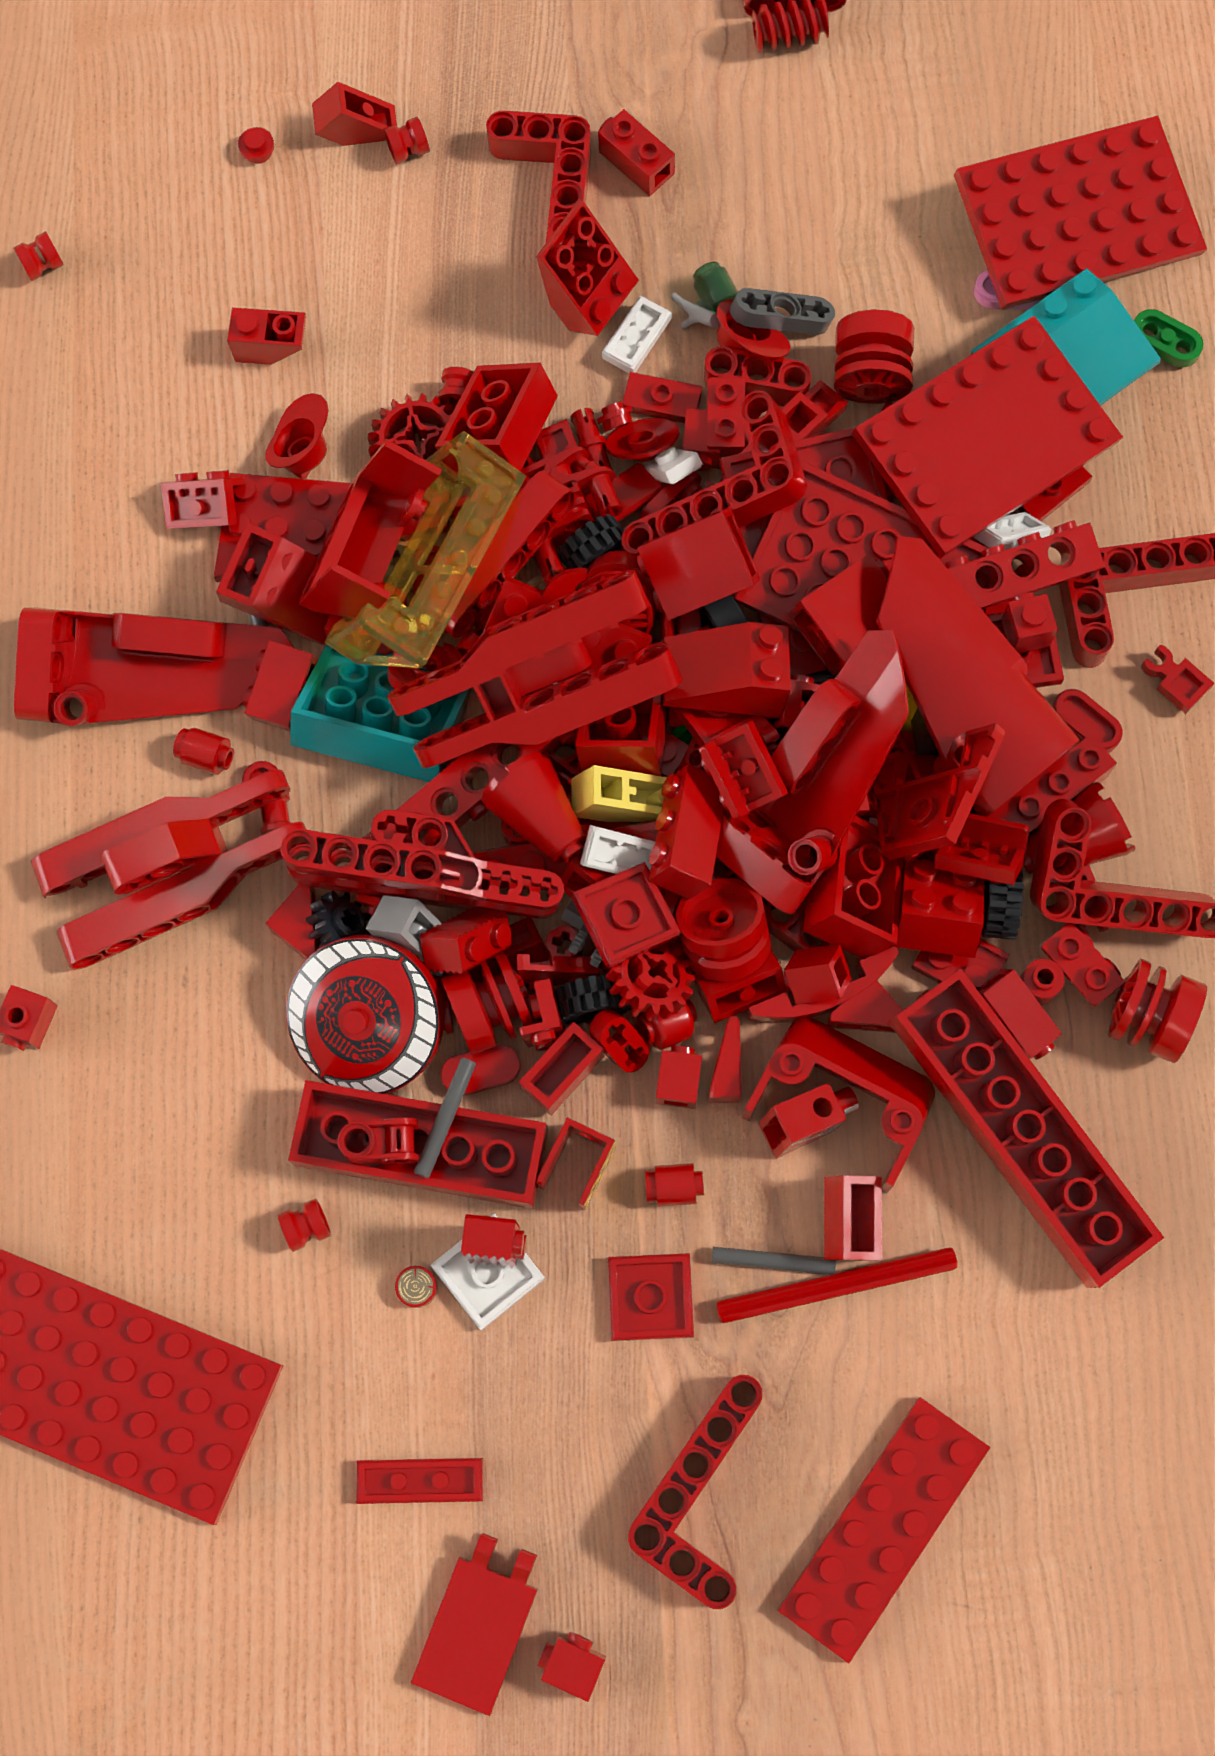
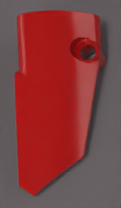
(131, 665)
(967, 675)
(827, 769)

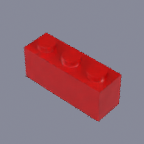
(686, 833)

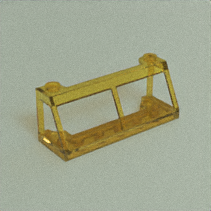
(417, 628)

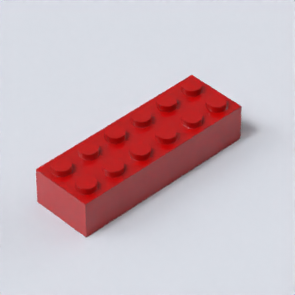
(480, 1159)

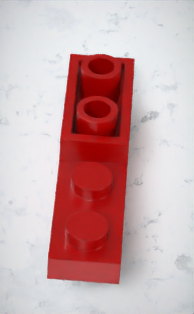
(812, 411)

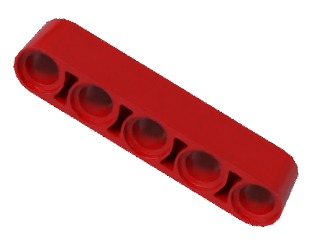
(523, 530)

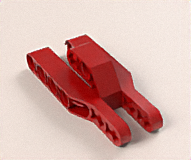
(535, 653)
(151, 847)
(453, 868)

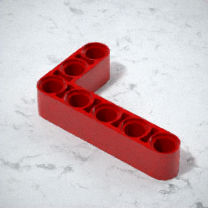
(552, 148)
(759, 479)
(1136, 575)
(1111, 896)
(690, 1487)

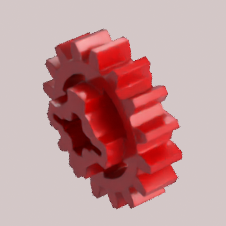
(653, 982)

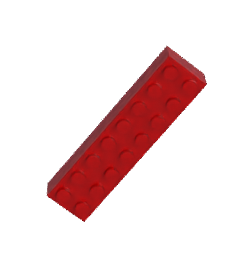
(1026, 1130)

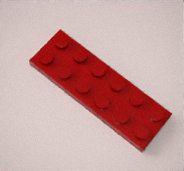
(883, 1529)

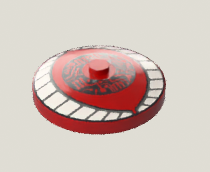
(365, 1014)

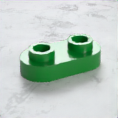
(1170, 335)

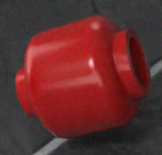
(667, 1032)

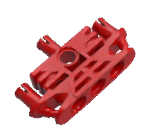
(591, 480)

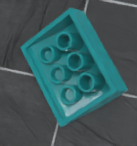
(1092, 335)
(350, 717)

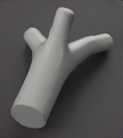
(696, 313)

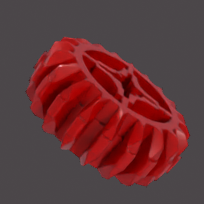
(412, 416)

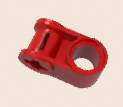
(382, 1141)

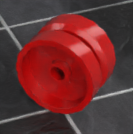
(724, 930)

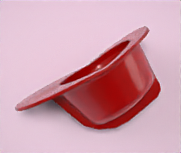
(760, 341)
(299, 438)

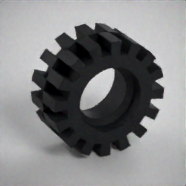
(591, 541)
(1002, 909)
(586, 998)

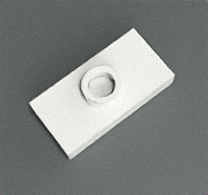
(636, 335)
(673, 465)
(1012, 528)
(614, 850)

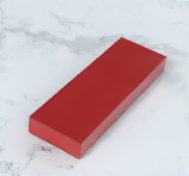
(419, 1480)

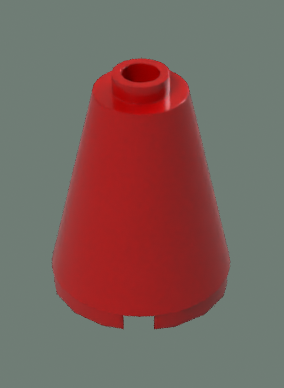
(537, 807)
(1106, 834)

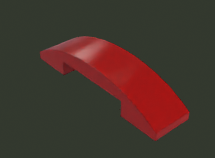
(779, 1009)

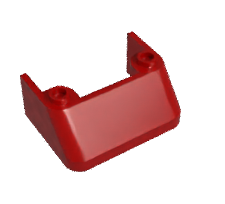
(367, 532)
(900, 1087)

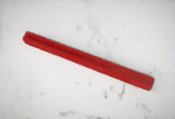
(836, 1285)

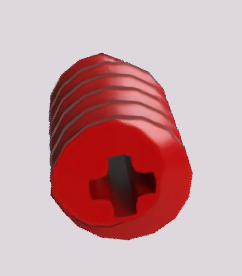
(790, 23)

